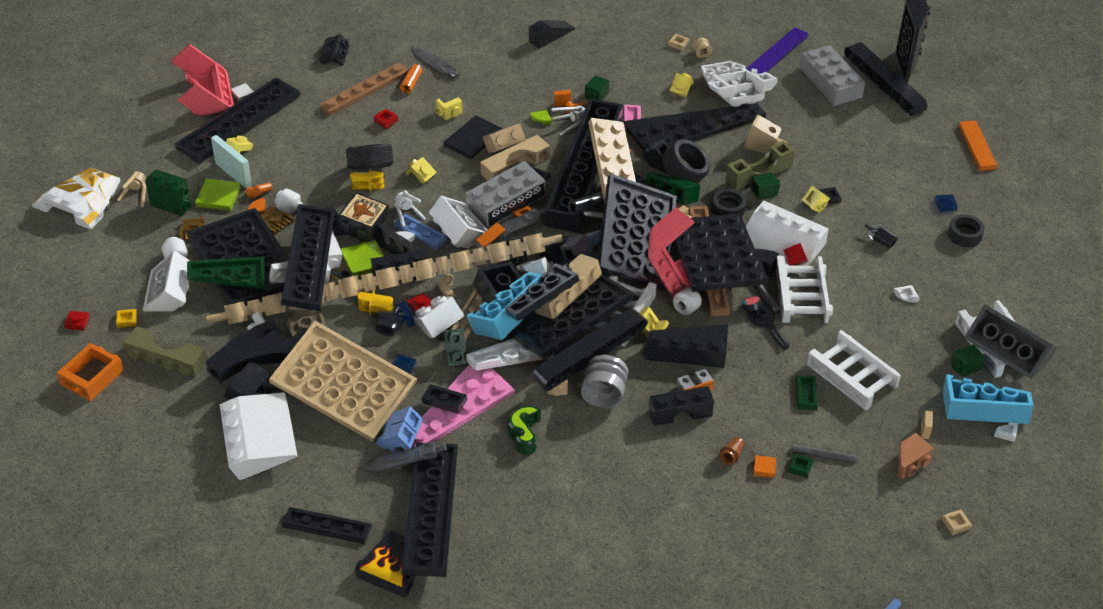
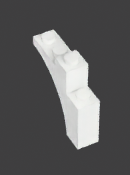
(279, 270)

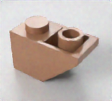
(912, 455)

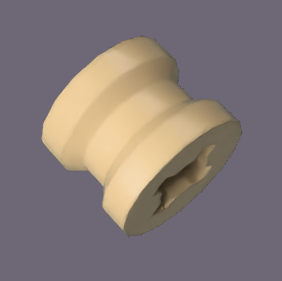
(702, 47)

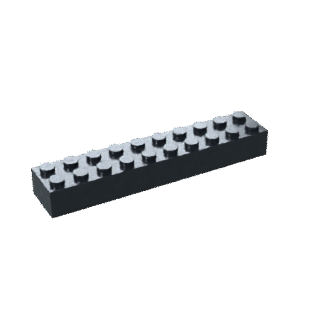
(579, 172)

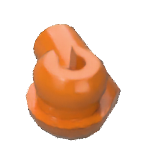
(253, 192)

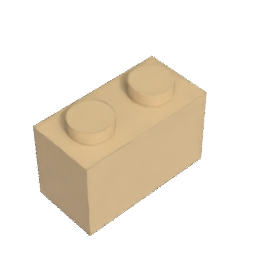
(504, 138)

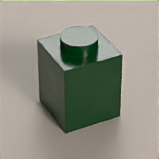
(597, 88)
(765, 186)
(967, 360)

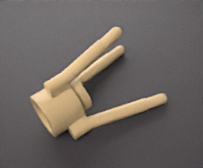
(135, 182)

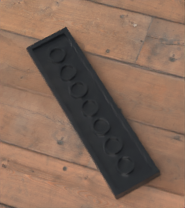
(238, 118)
(308, 258)
(430, 515)

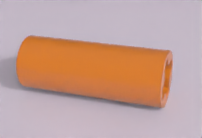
(411, 78)

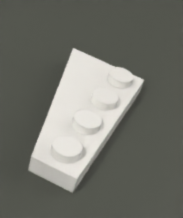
(501, 354)

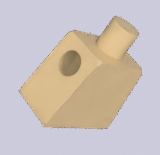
(763, 135)

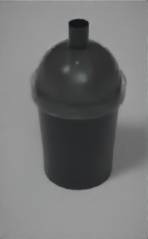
(881, 234)

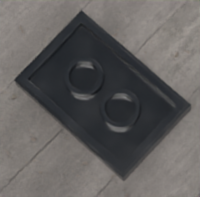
(469, 138)

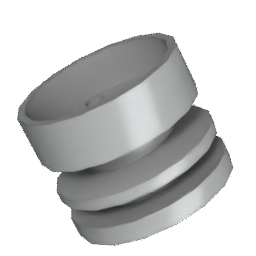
(604, 381)

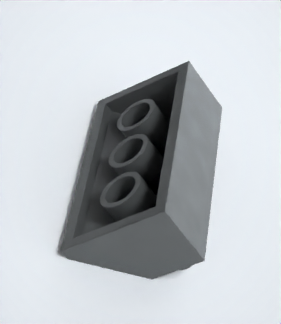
(1010, 342)

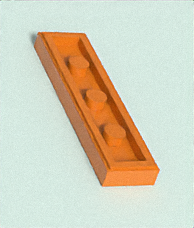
(977, 145)

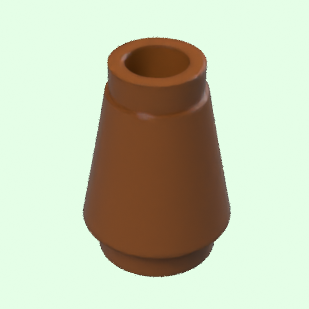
(731, 452)

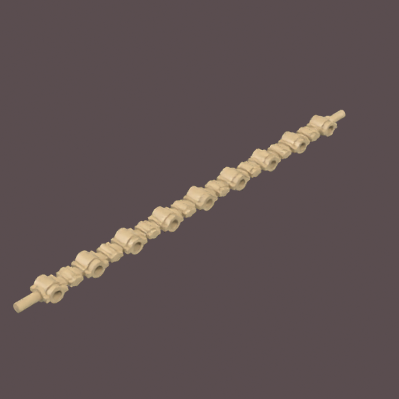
(389, 277)

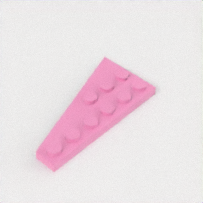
(483, 390)

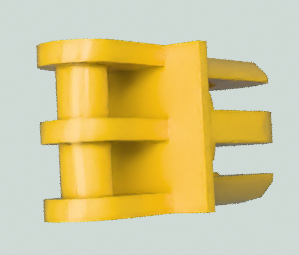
(367, 180)
(374, 303)

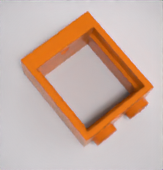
(89, 390)

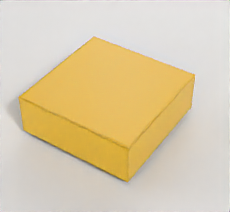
(126, 318)

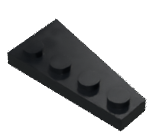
(548, 288)

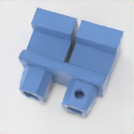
(400, 430)

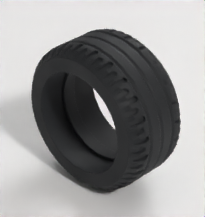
(692, 154)
(369, 156)

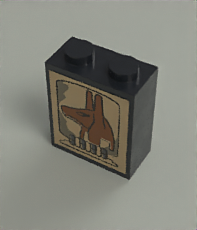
(362, 216)

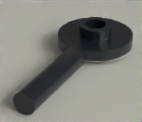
(764, 318)

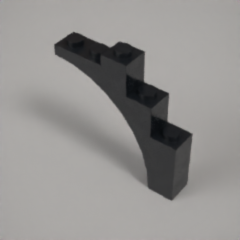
(243, 349)

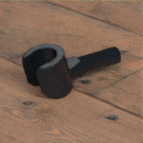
(342, 274)

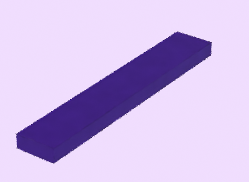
(778, 51)

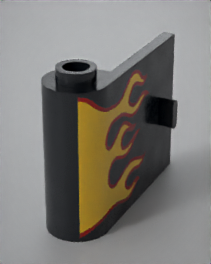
(384, 566)

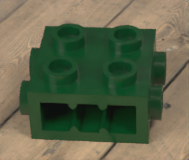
(168, 192)

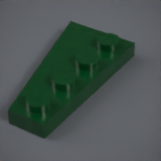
(233, 271)

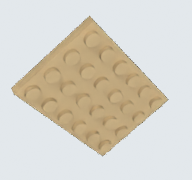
(343, 380)

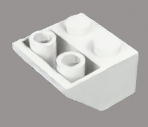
(438, 316)

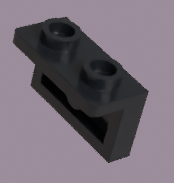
(334, 48)

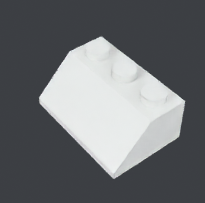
(457, 222)
(167, 284)

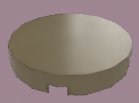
(298, 320)

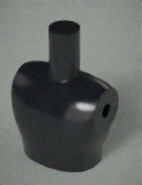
(389, 322)

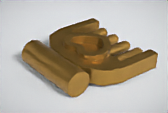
(274, 218)
(190, 224)

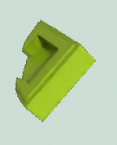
(541, 116)

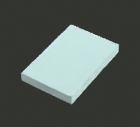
(231, 161)

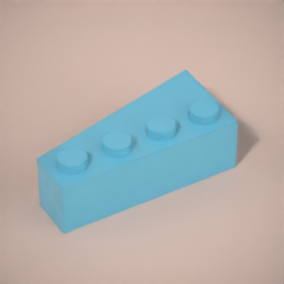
(492, 318)
(985, 402)

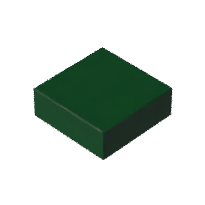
(800, 465)

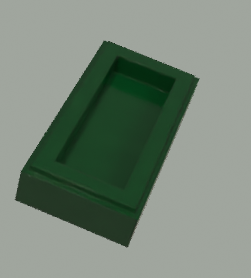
(806, 392)

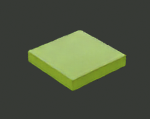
(218, 194)
(358, 257)

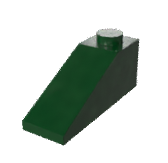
(685, 190)

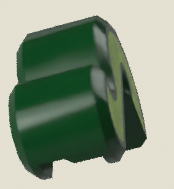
(519, 428)

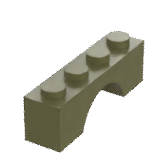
(777, 159)
(186, 359)

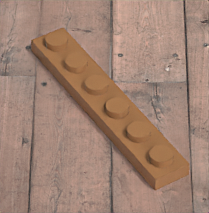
(364, 89)

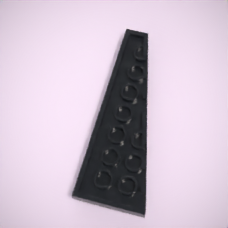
(691, 124)

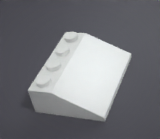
(779, 229)
(257, 433)

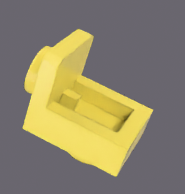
(681, 84)
(449, 109)
(239, 143)
(421, 169)
(815, 199)
(653, 322)

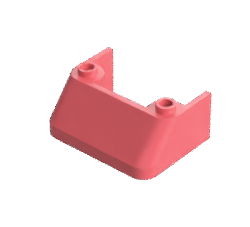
(211, 83)
(661, 235)

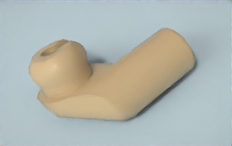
(445, 285)

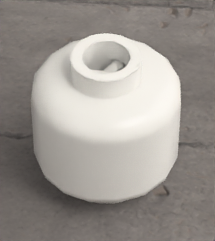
(287, 201)
(174, 244)
(686, 301)

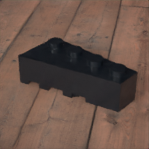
(689, 345)

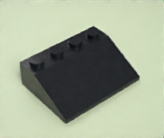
(911, 35)

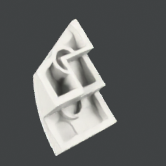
(539, 266)

